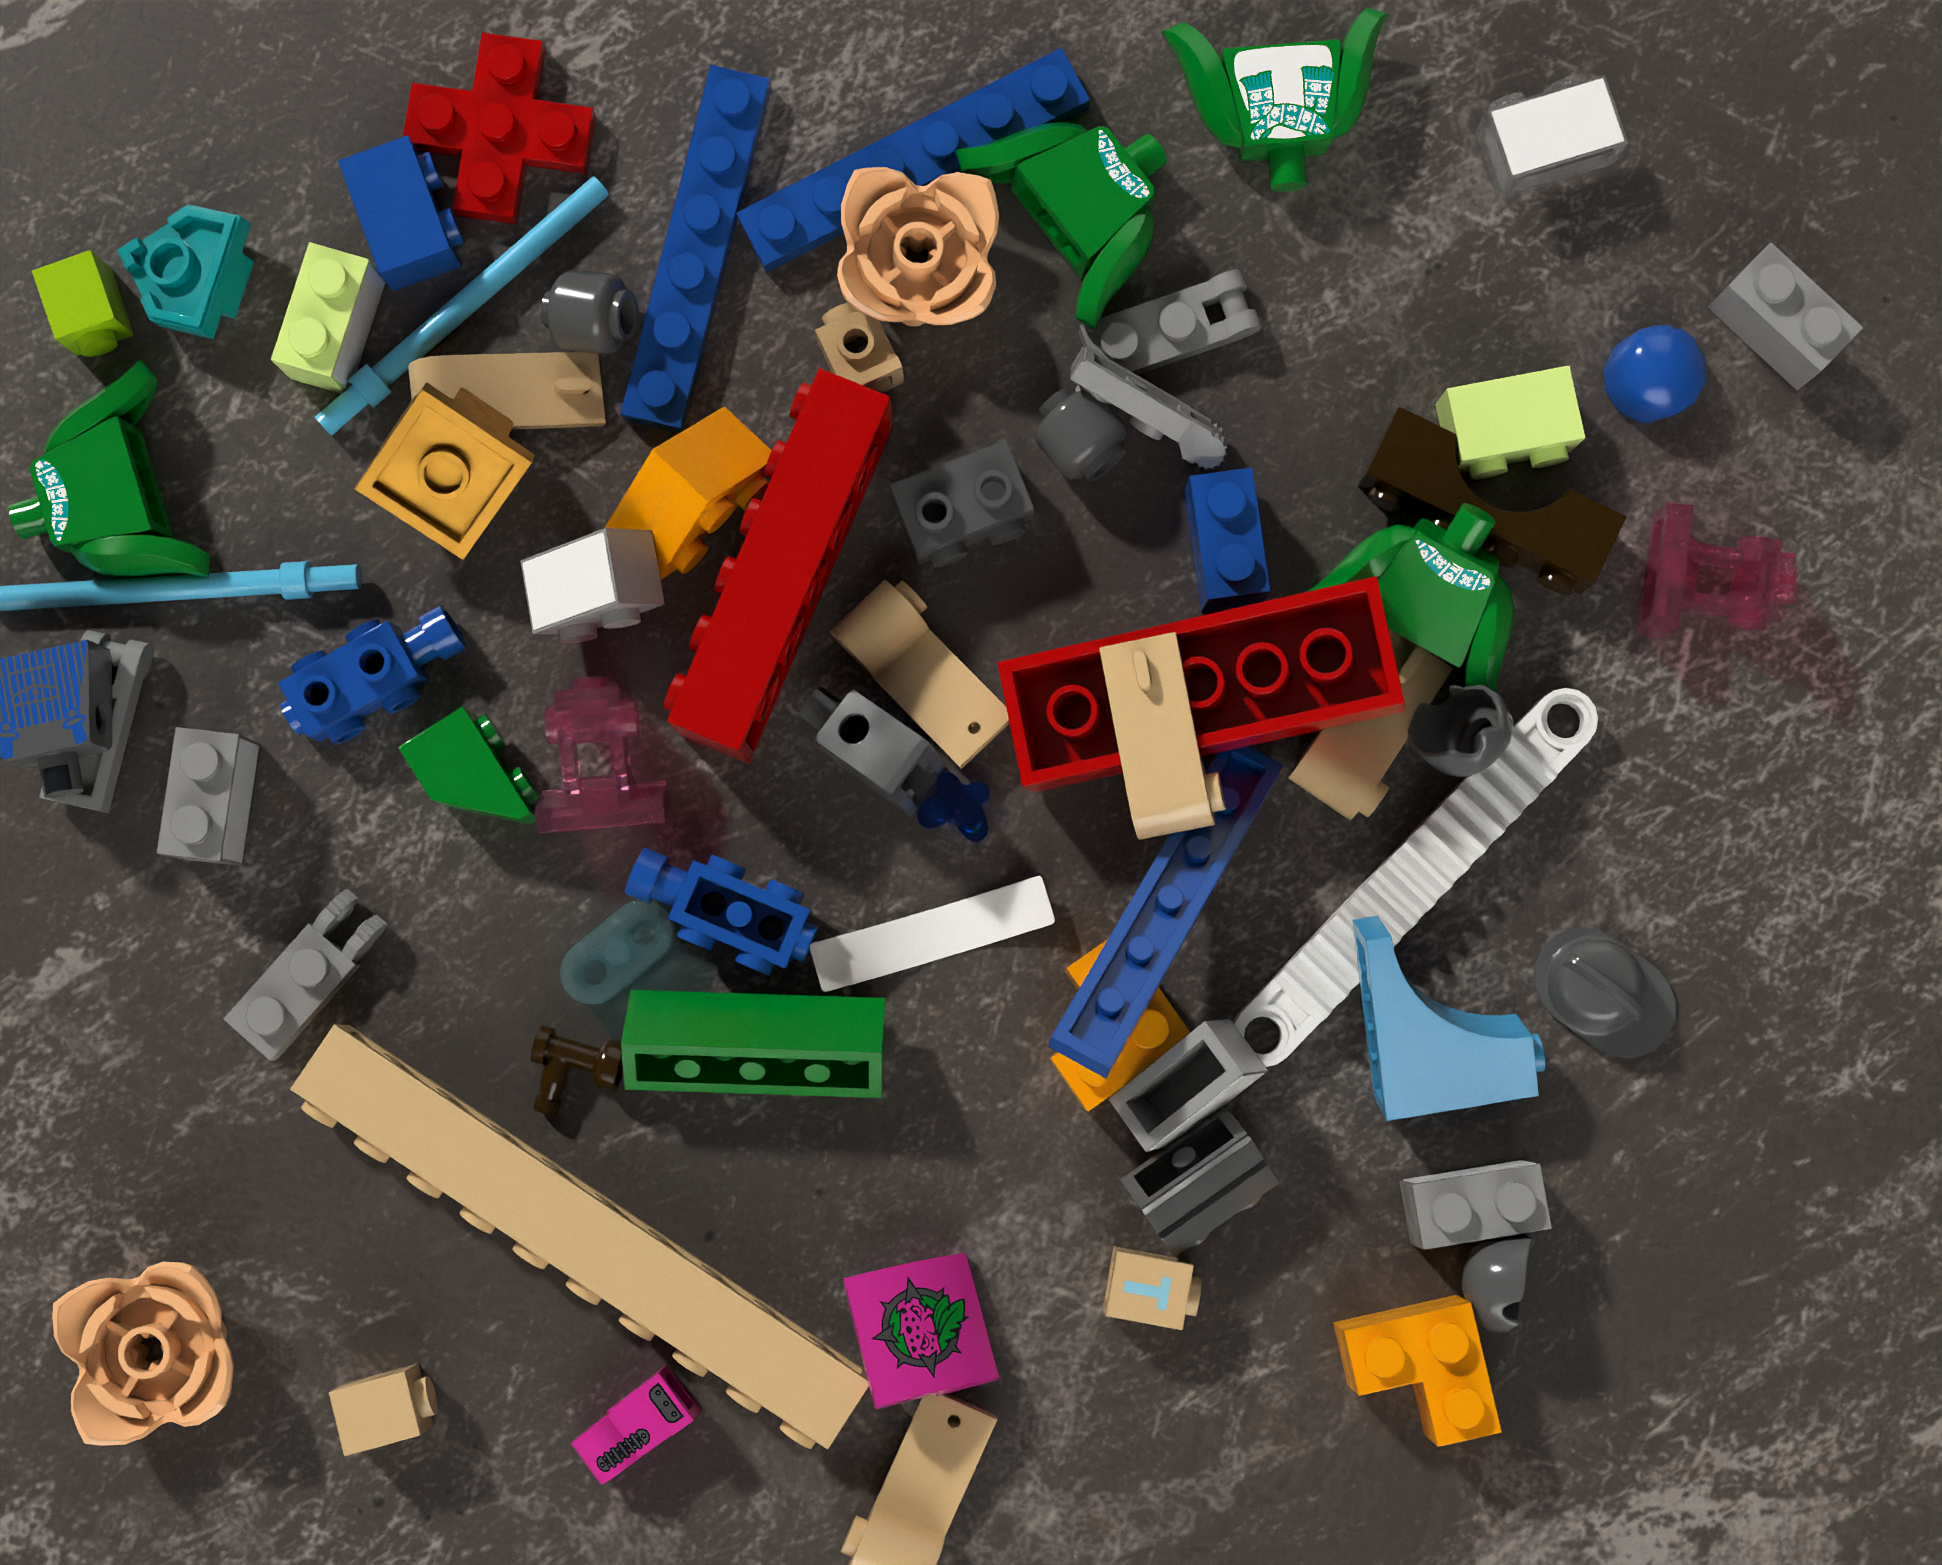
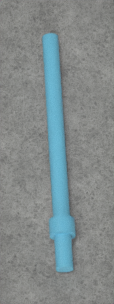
(372, 384)
(292, 580)

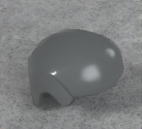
(1463, 731)
(1496, 1280)

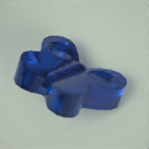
(958, 806)

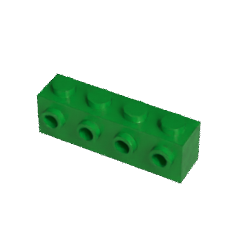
(754, 1043)

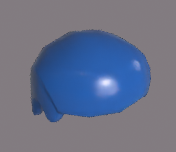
(1655, 373)

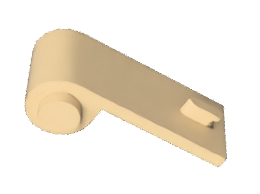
(525, 387)
(921, 672)
(1158, 738)
(1348, 761)
(922, 1485)

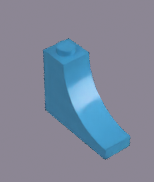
(1430, 1054)

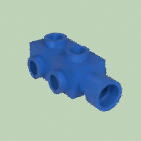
(354, 690)
(744, 910)

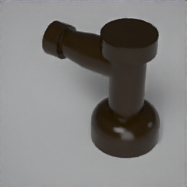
(560, 1053)

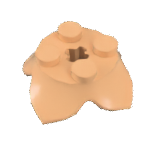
(948, 217)
(117, 1389)

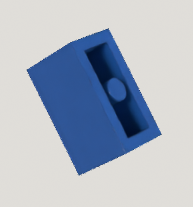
(401, 213)
(1226, 539)

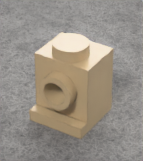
(873, 367)

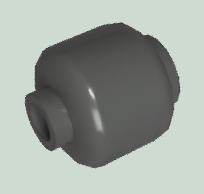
(590, 312)
(1081, 435)

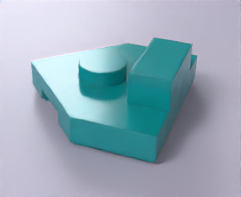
(191, 269)

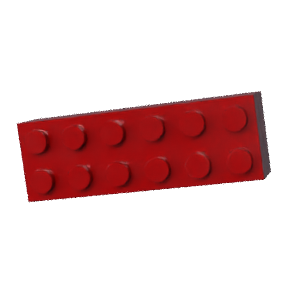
(781, 565)
(1247, 673)

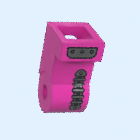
(636, 1425)

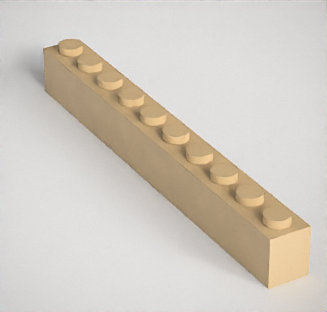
(582, 1235)

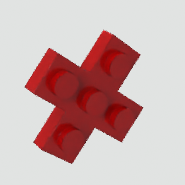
(499, 128)

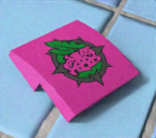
(920, 1329)

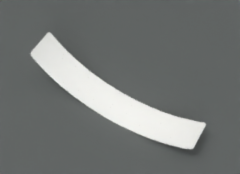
(932, 934)

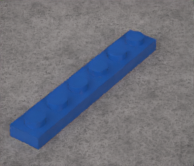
(810, 209)
(696, 249)
(1161, 918)

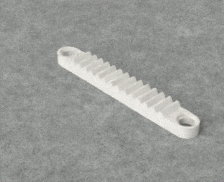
(1418, 872)

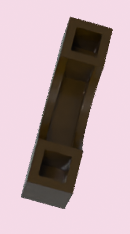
(1419, 473)

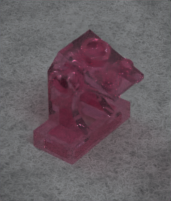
(1760, 582)
(587, 714)

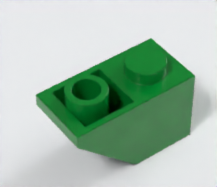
(464, 770)

